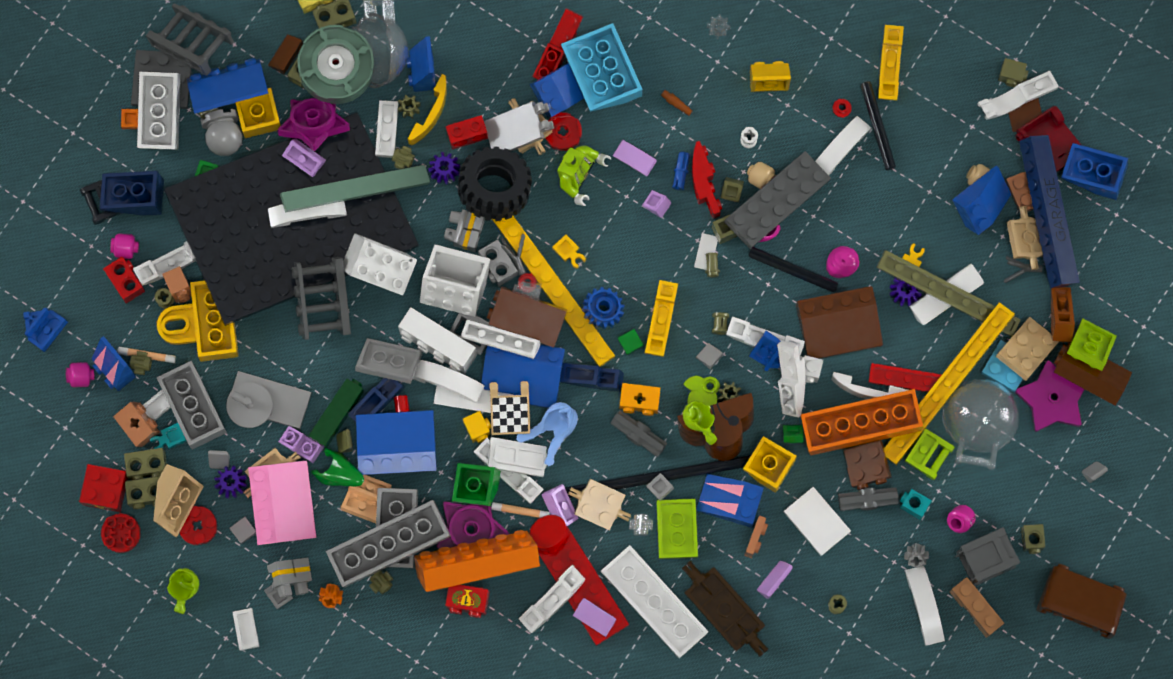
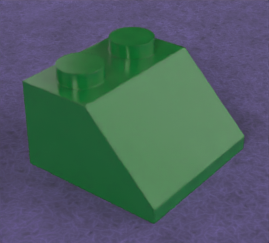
(475, 484)

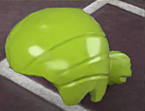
(698, 418)
(182, 587)

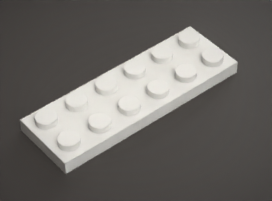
(654, 601)

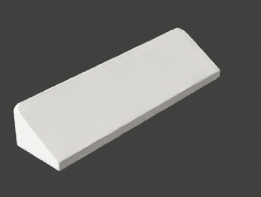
(930, 307)
(500, 339)
(452, 399)

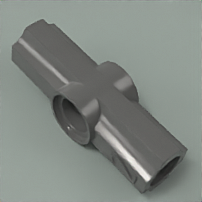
(638, 433)
(868, 499)

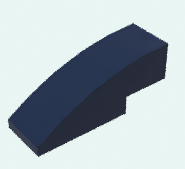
(592, 377)
(377, 398)

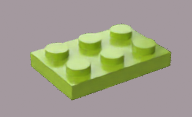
(1091, 344)
(677, 528)

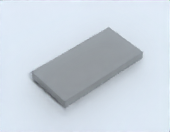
(288, 402)

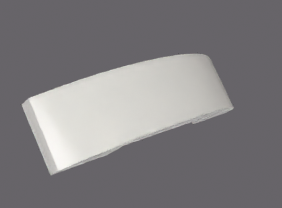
(842, 144)
(280, 218)
(152, 271)
(750, 335)
(449, 380)
(844, 383)
(520, 483)
(553, 600)
(925, 605)

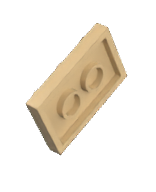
(1027, 348)

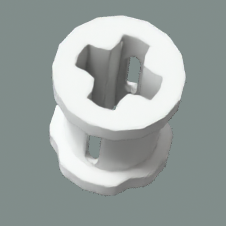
(744, 140)

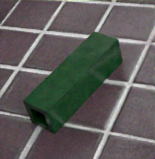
(337, 412)

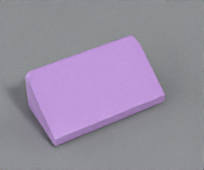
(303, 157)
(560, 504)
(774, 579)
(594, 617)

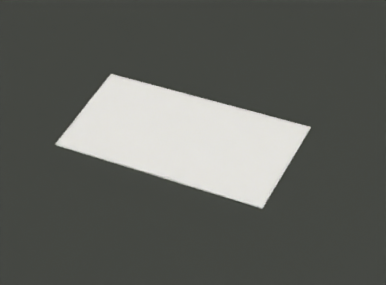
(707, 245)

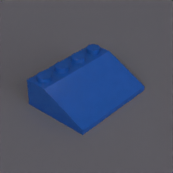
(227, 85)
(511, 369)
(396, 442)

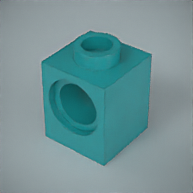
(923, 501)

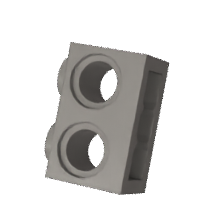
(501, 261)

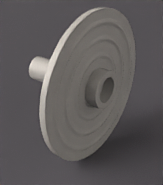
(249, 405)

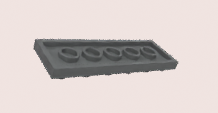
(777, 200)

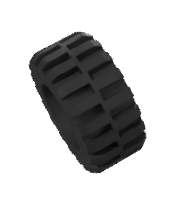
(498, 163)

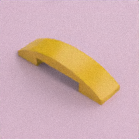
(890, 62)
(420, 131)
(661, 318)

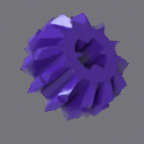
(447, 161)
(901, 295)
(224, 487)

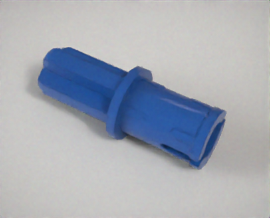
(681, 171)

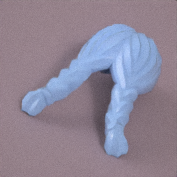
(561, 420)

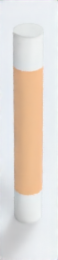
(155, 356)
(519, 510)

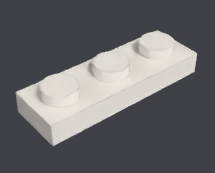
(386, 128)

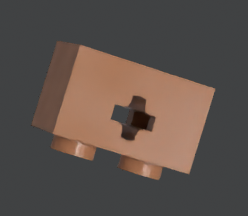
(178, 285)
(128, 418)

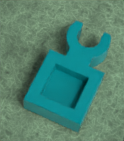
(171, 437)

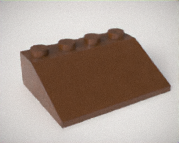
(839, 323)

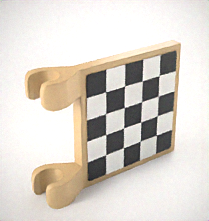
(511, 412)

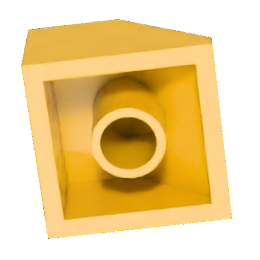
(770, 76)
(258, 115)
(769, 464)

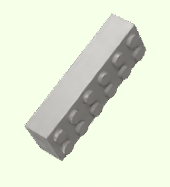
(388, 543)

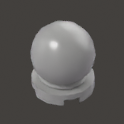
(222, 132)

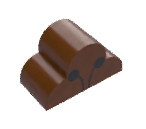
(730, 422)

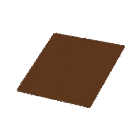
(1024, 114)

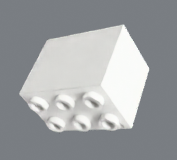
(378, 264)
(454, 280)

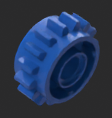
(600, 317)

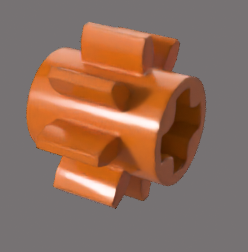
(330, 596)

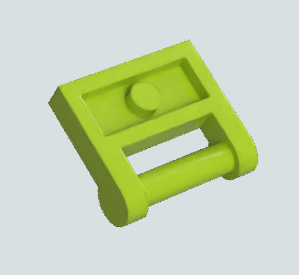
(923, 451)

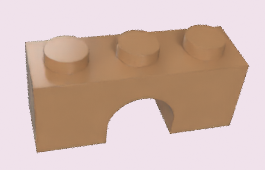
(983, 614)

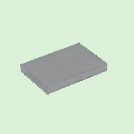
(388, 360)

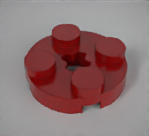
(571, 138)
(208, 523)

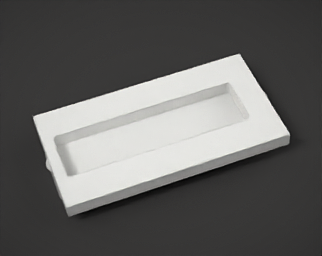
(517, 457)

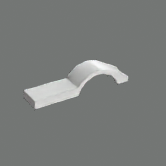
(1019, 95)

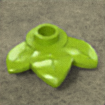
(699, 390)

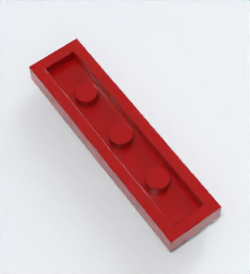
(902, 377)

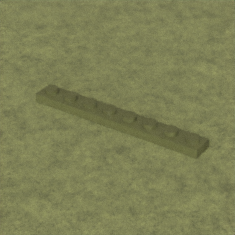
(940, 289)

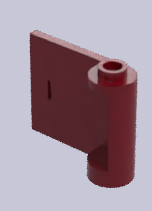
(1052, 124)

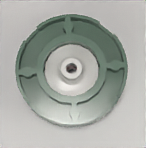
(335, 82)

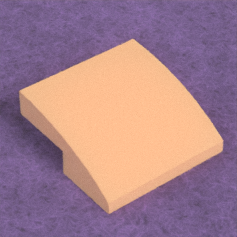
(363, 499)

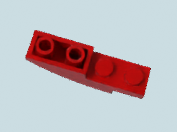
(554, 54)
(702, 173)

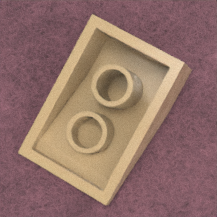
(175, 498)

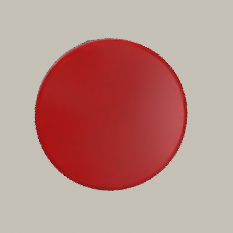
(120, 533)
(549, 533)

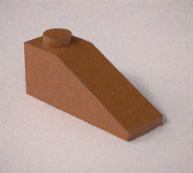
(1062, 314)

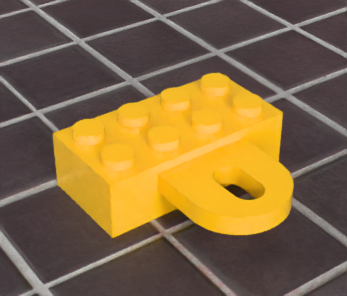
(202, 326)

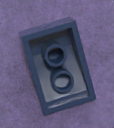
(132, 193)

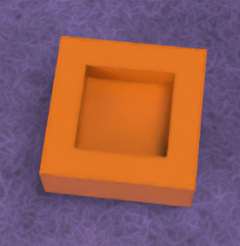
(129, 119)

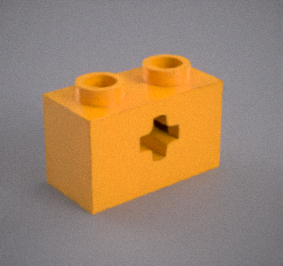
(630, 394)

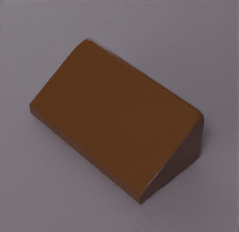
(286, 54)

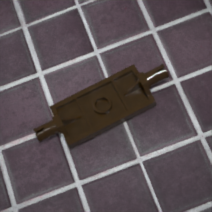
(724, 609)

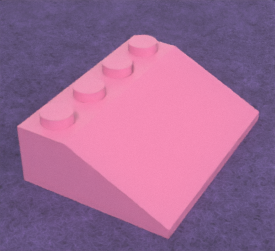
(282, 502)

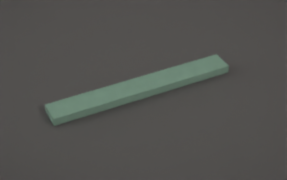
(354, 188)

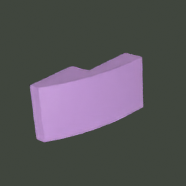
(634, 158)
(300, 444)

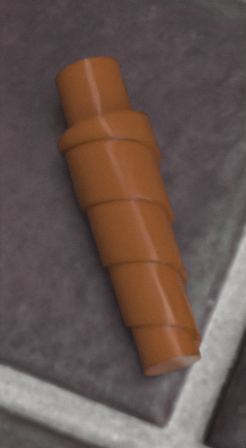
(676, 102)

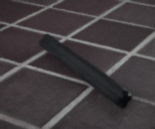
(878, 126)
(793, 269)

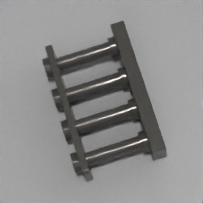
(187, 55)
(338, 287)

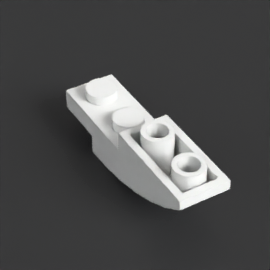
(793, 379)

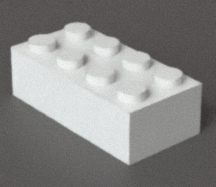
(158, 110)
(437, 341)

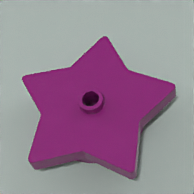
(312, 122)
(1044, 409)
(461, 516)

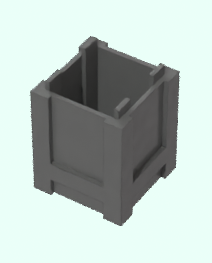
(988, 557)

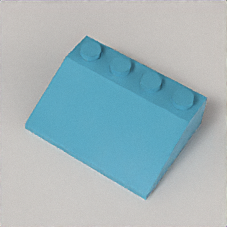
(602, 68)

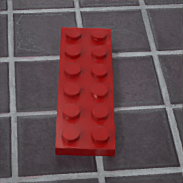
(592, 589)

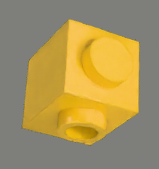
(477, 427)

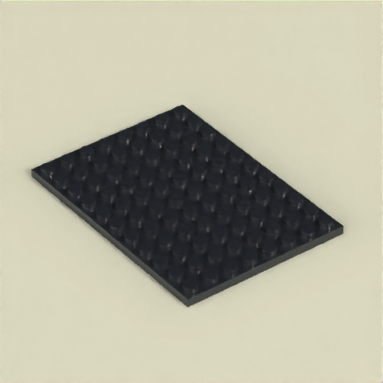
(231, 230)

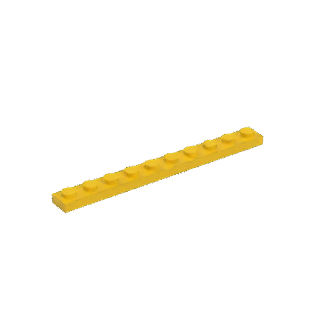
(556, 291)
(952, 378)

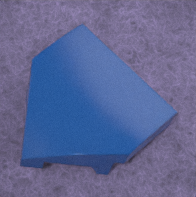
(43, 327)
(767, 351)

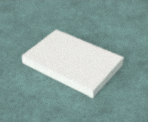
(817, 521)

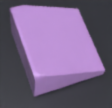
(657, 203)

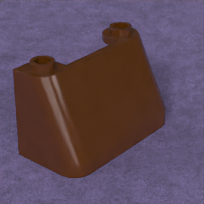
(1082, 600)

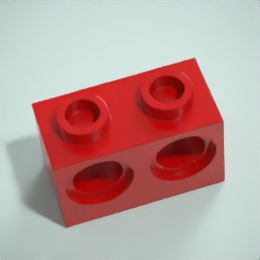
(466, 132)
(121, 281)

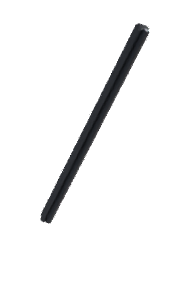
(670, 474)

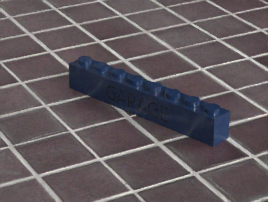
(1049, 211)

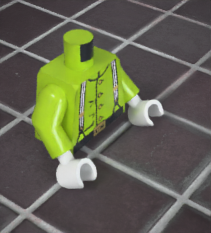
(575, 169)

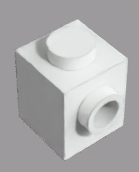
(812, 369)

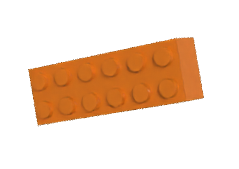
(862, 422)
(476, 560)

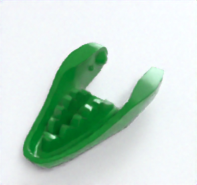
(340, 473)

